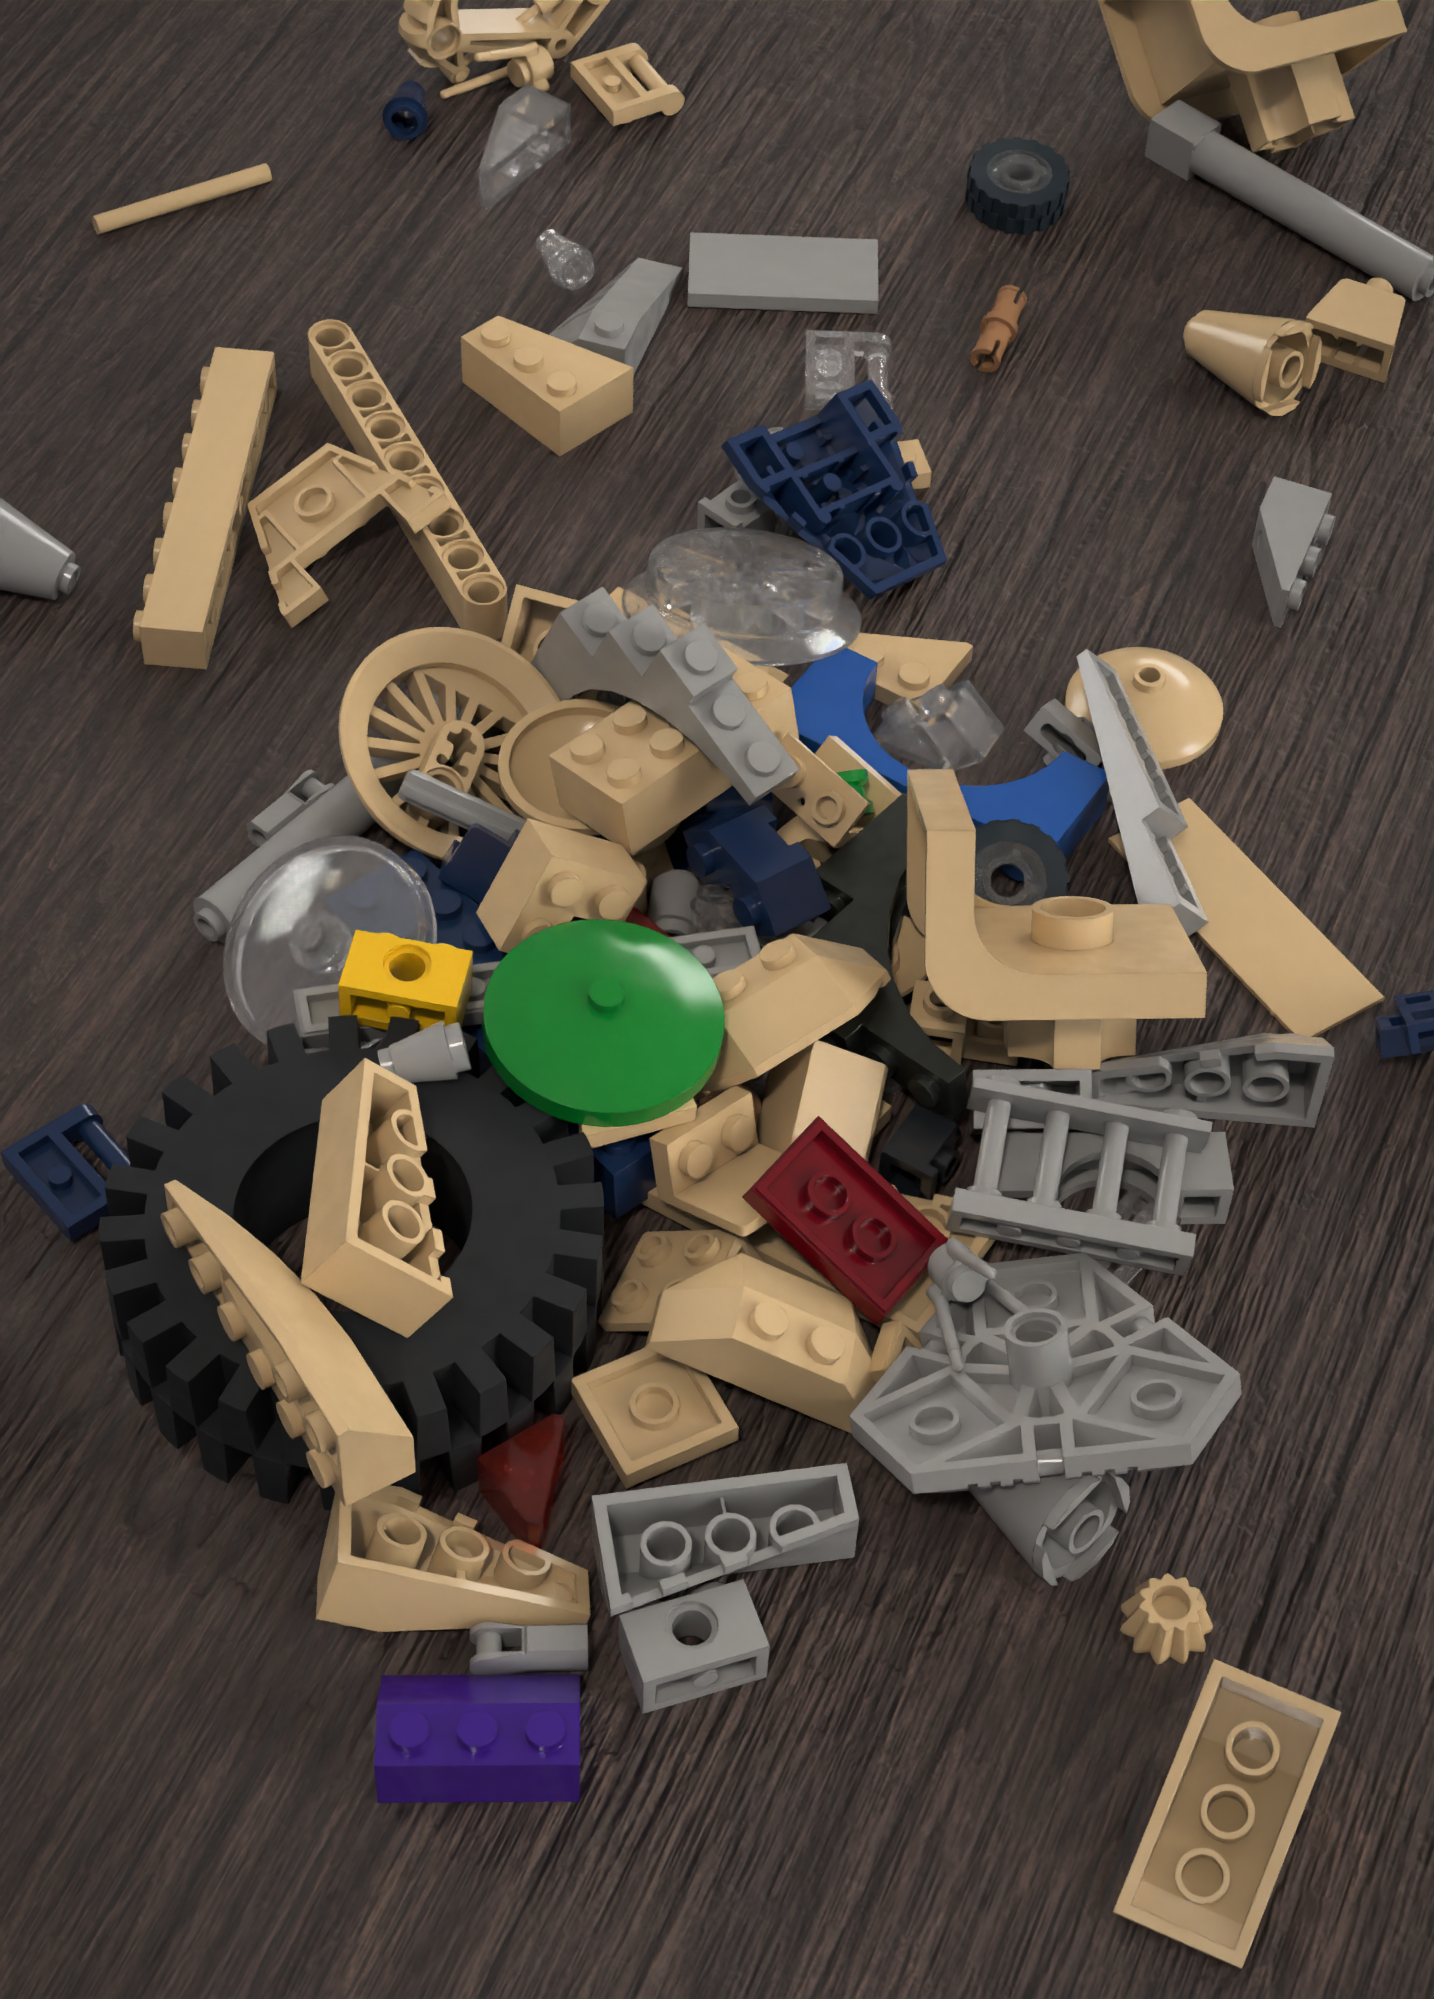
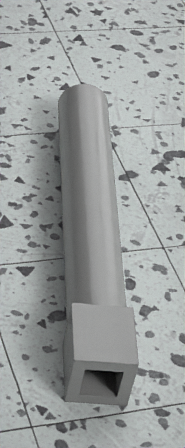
(1192, 145)
(333, 814)

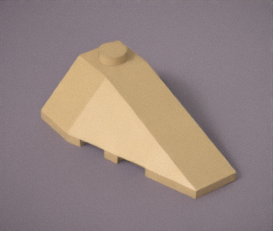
(414, 1570)

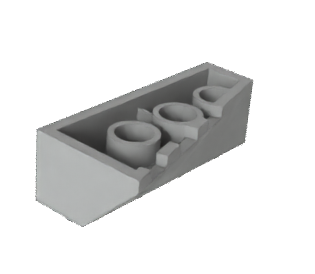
(696, 1531)

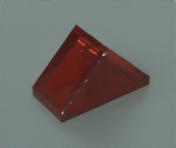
(523, 1478)

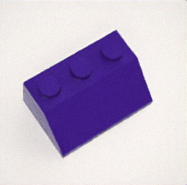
(478, 1738)

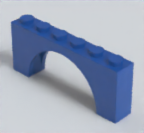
(1058, 799)

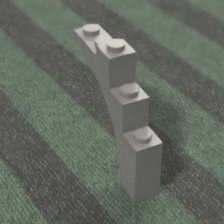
(676, 677)

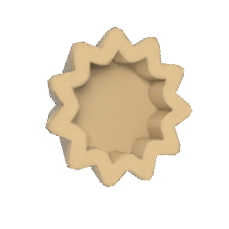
(1166, 1619)

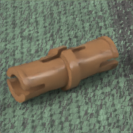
(998, 328)

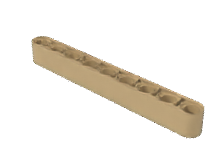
(382, 434)

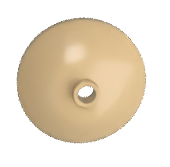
(1170, 697)
(525, 762)

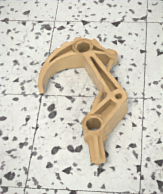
(442, 32)

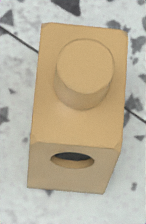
(1359, 326)

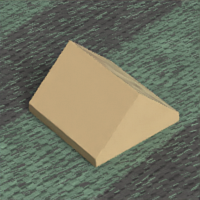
(826, 1084)

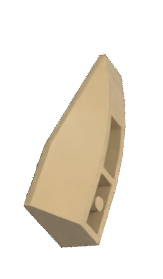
(296, 1349)

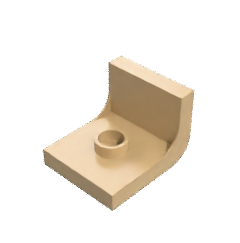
(1272, 72)
(1056, 971)

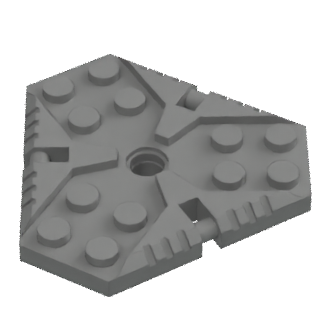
(1047, 1391)

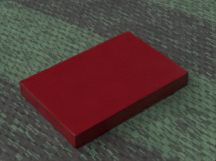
(846, 1219)

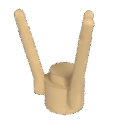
(528, 65)

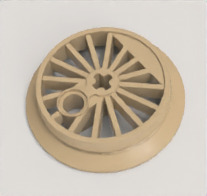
(464, 672)

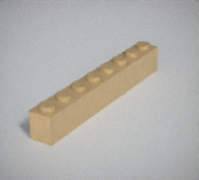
(207, 509)

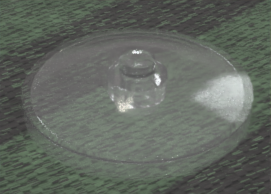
(302, 920)

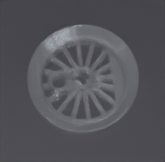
(753, 590)

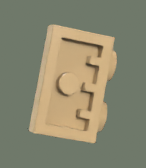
(714, 1162)
(661, 1262)

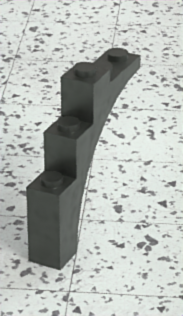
(867, 909)

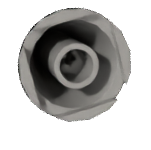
(32, 558)
(1058, 1523)

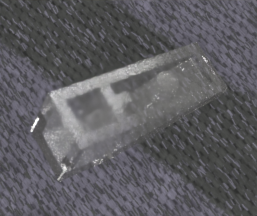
(523, 137)

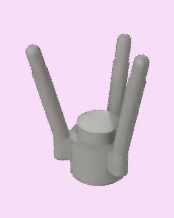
(961, 1278)

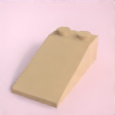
(1227, 1813)

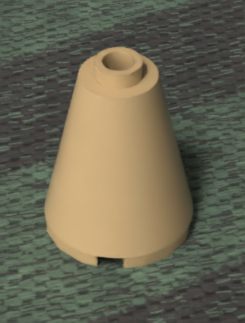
(1256, 355)

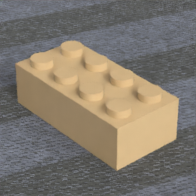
(643, 775)

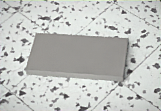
(783, 273)

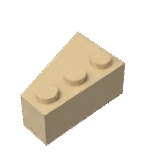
(546, 383)

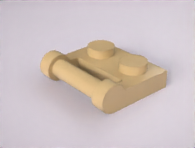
(617, 93)

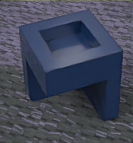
(475, 861)

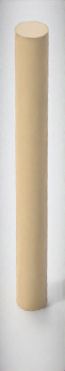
(181, 198)

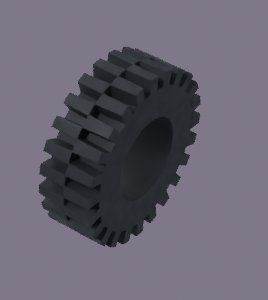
(505, 1192)

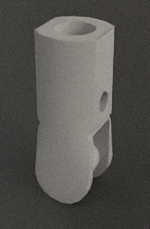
(287, 807)
(543, 1648)

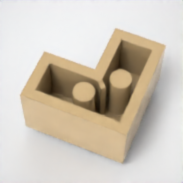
(555, 877)

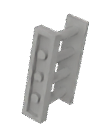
(1041, 1219)

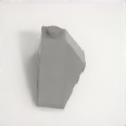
(624, 312)
(1235, 1079)

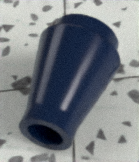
(406, 112)

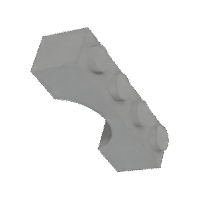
(1205, 1182)

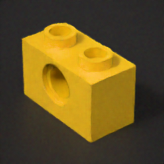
(405, 980)

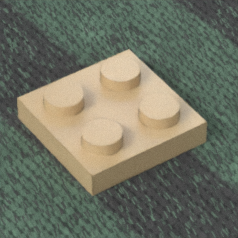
(652, 1413)

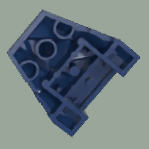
(845, 489)

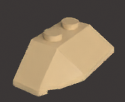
(788, 1001)
(768, 1337)

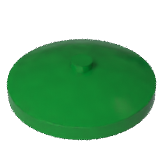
(603, 1023)

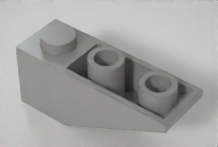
(1286, 542)

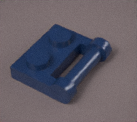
(59, 1175)

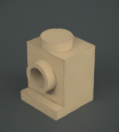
(938, 1019)

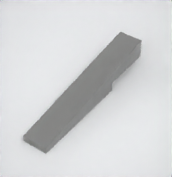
(1140, 796)

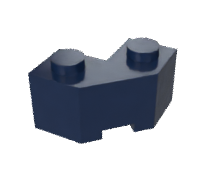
(770, 880)

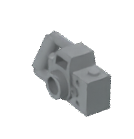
(1062, 731)

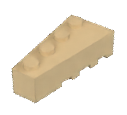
(370, 1204)

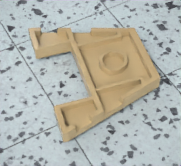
(320, 507)

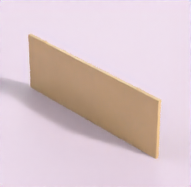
(1265, 935)

